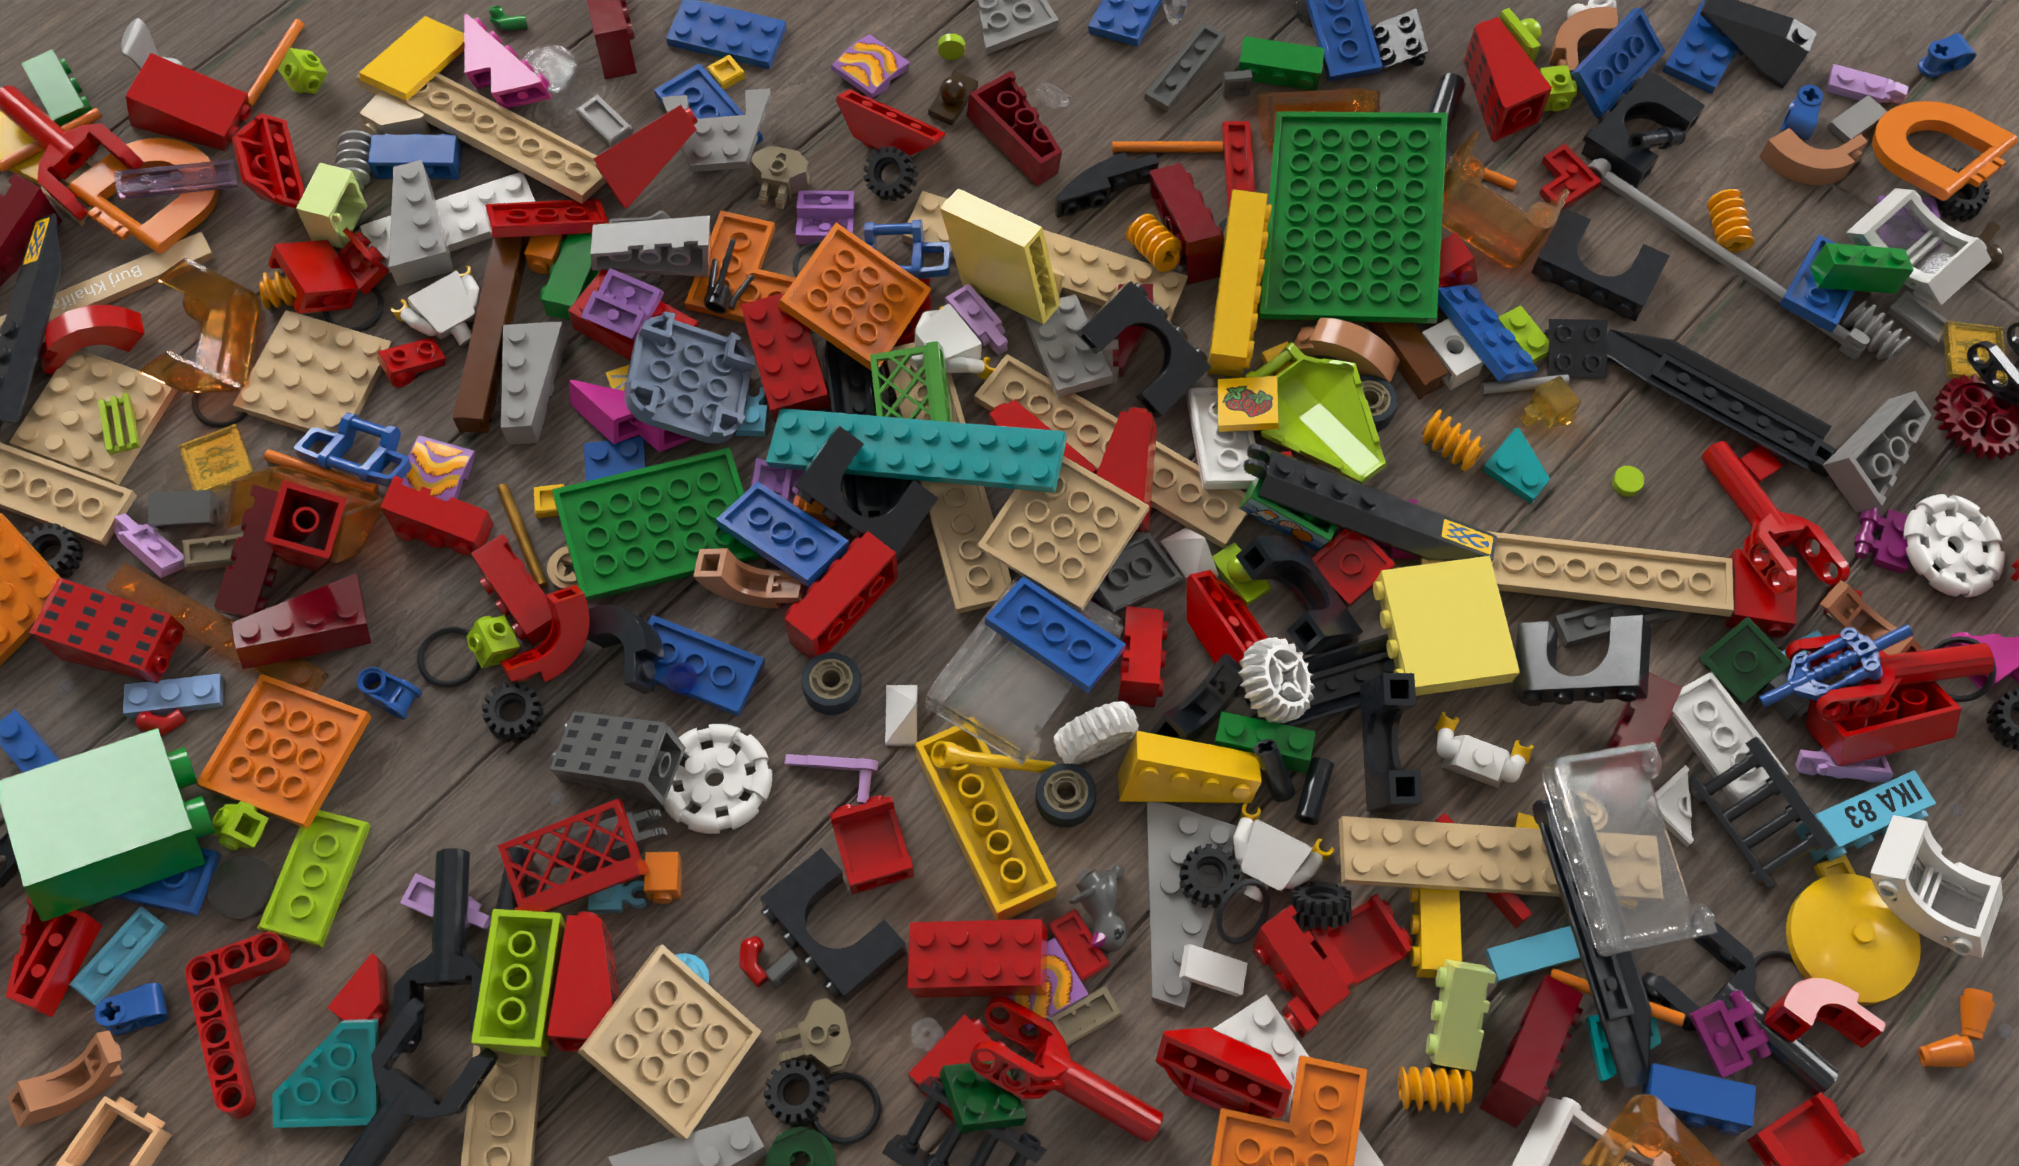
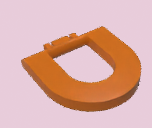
(1925, 173)
(167, 225)

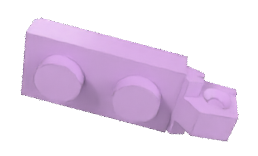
(1860, 84)
(979, 318)
(148, 546)
(1820, 762)
(420, 898)

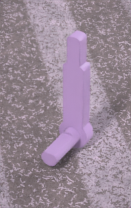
(864, 766)

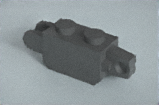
(600, 840)

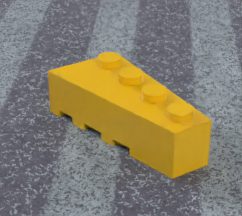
(1186, 771)

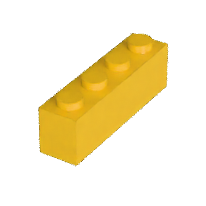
(1436, 929)

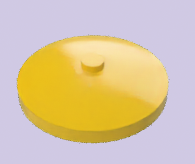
(1851, 937)

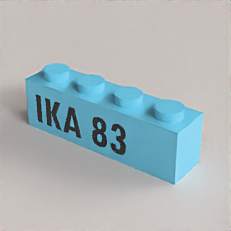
(1871, 813)

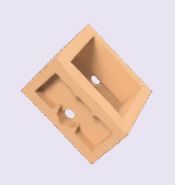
(99, 1123)

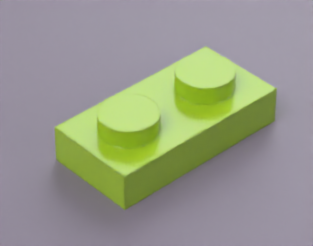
(1526, 333)

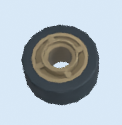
(1382, 397)
(831, 699)
(1065, 778)

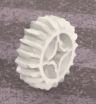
(1276, 680)
(1096, 733)

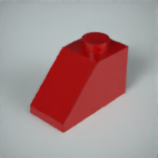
(364, 994)

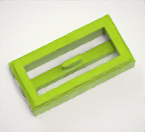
(114, 404)

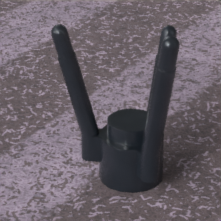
(719, 297)

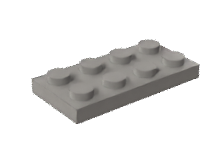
(1064, 355)

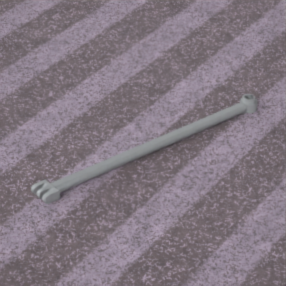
(1852, 342)

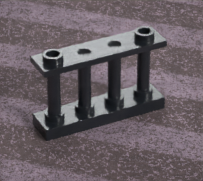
(1777, 783)
(907, 1151)

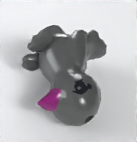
(1099, 898)

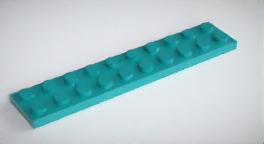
(926, 449)

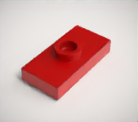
(1076, 942)

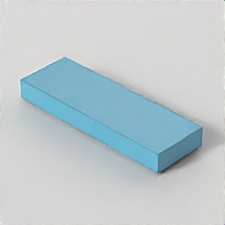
(1533, 954)
(118, 956)

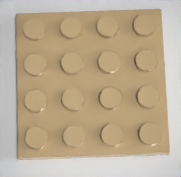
(312, 374)
(67, 418)
(1066, 536)
(670, 1042)

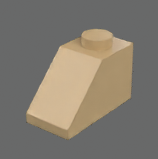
(391, 116)

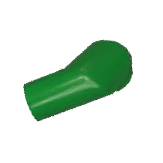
(505, 22)

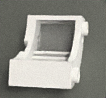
(1939, 254)
(1933, 894)
(1566, 1135)

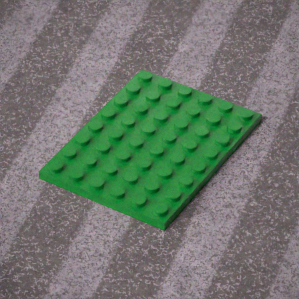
(1355, 217)

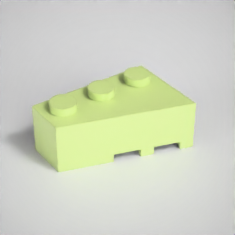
(1459, 1014)

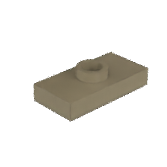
(208, 552)
(1086, 1016)

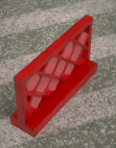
(582, 886)

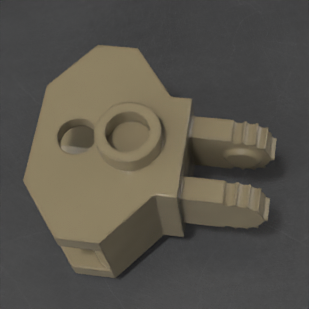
(779, 176)
(818, 1044)

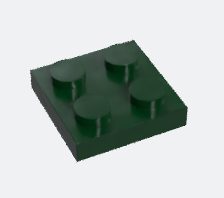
(1745, 660)
(979, 1102)

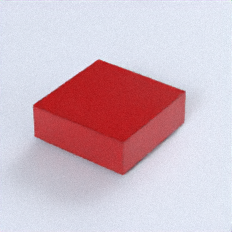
(1761, 464)

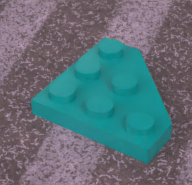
(333, 1082)

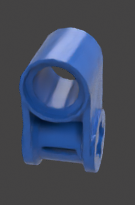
(1946, 56)
(1804, 111)
(392, 695)
(133, 1009)

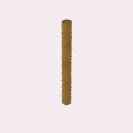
(522, 535)

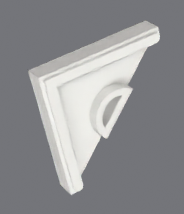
(1675, 806)

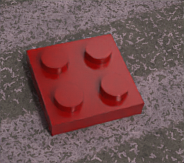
(1352, 564)

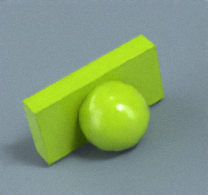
(1525, 32)
(1236, 576)

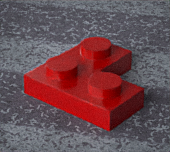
(1569, 174)

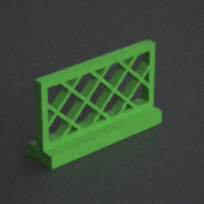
(936, 381)

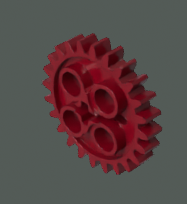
(1977, 418)

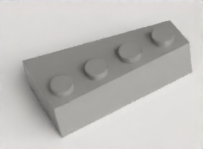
(416, 230)
(653, 246)
(528, 375)
(1873, 454)
(720, 1145)

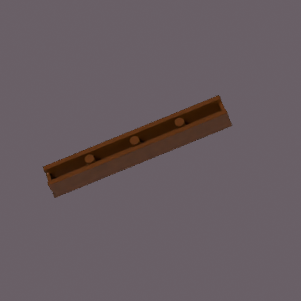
(484, 355)
(1417, 359)

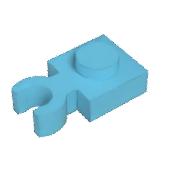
(756, 416)
(613, 899)

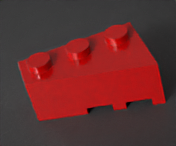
(1456, 263)
(435, 521)
(515, 590)
(1142, 657)
(49, 958)
(1299, 965)

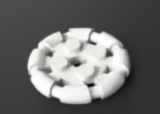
(1966, 536)
(726, 795)

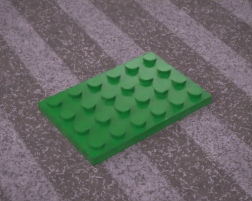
(648, 522)

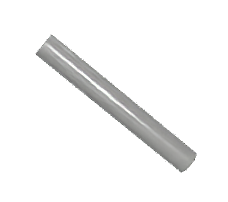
(1518, 385)

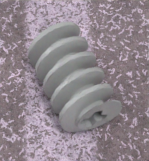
(353, 155)
(1880, 334)

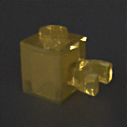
(1552, 403)

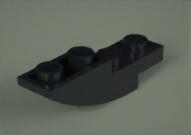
(1096, 183)

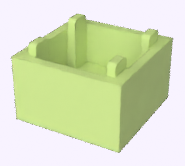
(331, 204)

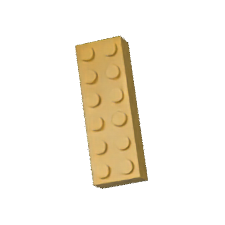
(1239, 283)
(988, 828)

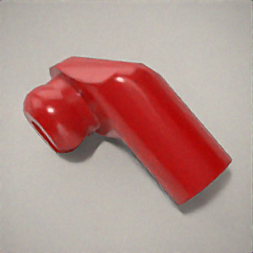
(146, 721)
(748, 960)

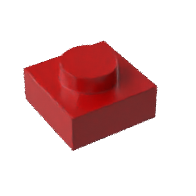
(1298, 1017)

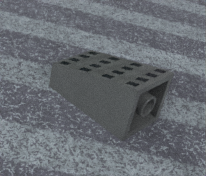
(618, 756)

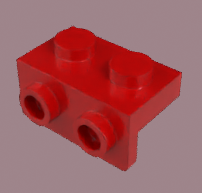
(362, 262)

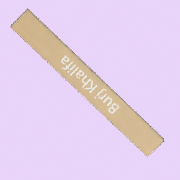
(128, 277)

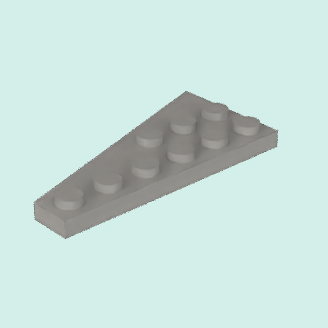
(1014, 21)
(1173, 917)

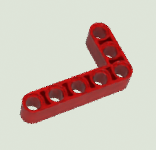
(224, 1015)

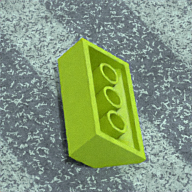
(519, 982)

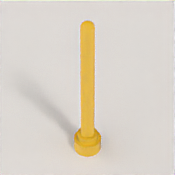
(947, 755)

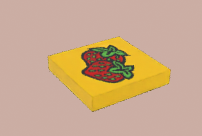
(1248, 404)

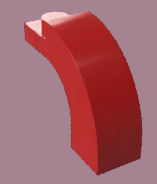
(88, 327)
(562, 643)
(1824, 1002)

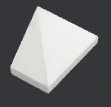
(1189, 552)
(901, 715)

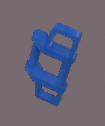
(919, 247)
(342, 441)

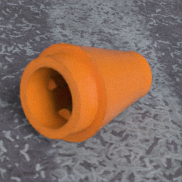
(1975, 1012)
(1947, 1052)

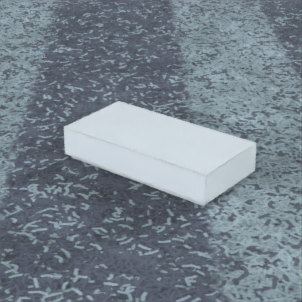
(1213, 970)

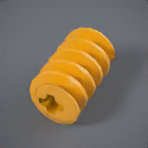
(1730, 221)
(1154, 242)
(276, 290)
(1452, 441)
(1435, 1088)

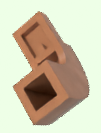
(1580, 31)
(1809, 165)
(1349, 344)
(736, 581)
(1850, 610)
(70, 1086)

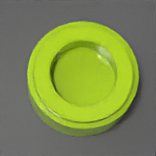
(951, 46)
(1628, 481)

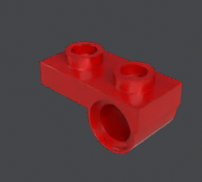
(406, 360)

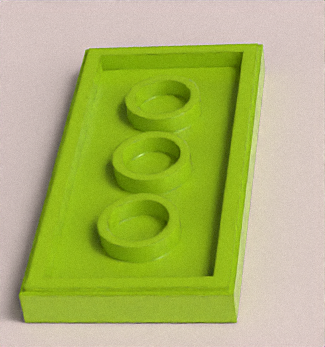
(314, 878)

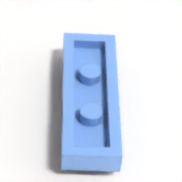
(171, 694)

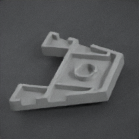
(726, 140)

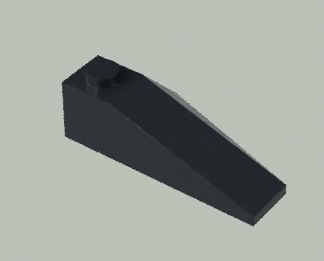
(1768, 38)

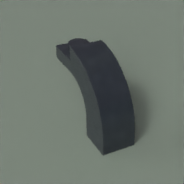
(640, 640)
(1204, 704)

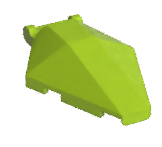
(1324, 414)

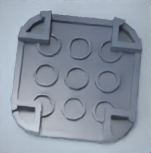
(688, 379)

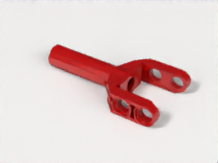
(63, 150)
(1771, 527)
(1897, 670)
(1056, 1071)

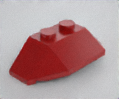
(883, 126)
(269, 161)
(1220, 617)
(1224, 1072)

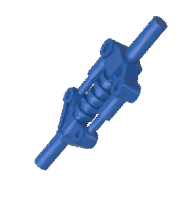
(1863, 650)

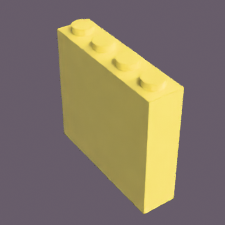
(1001, 255)
(1446, 625)

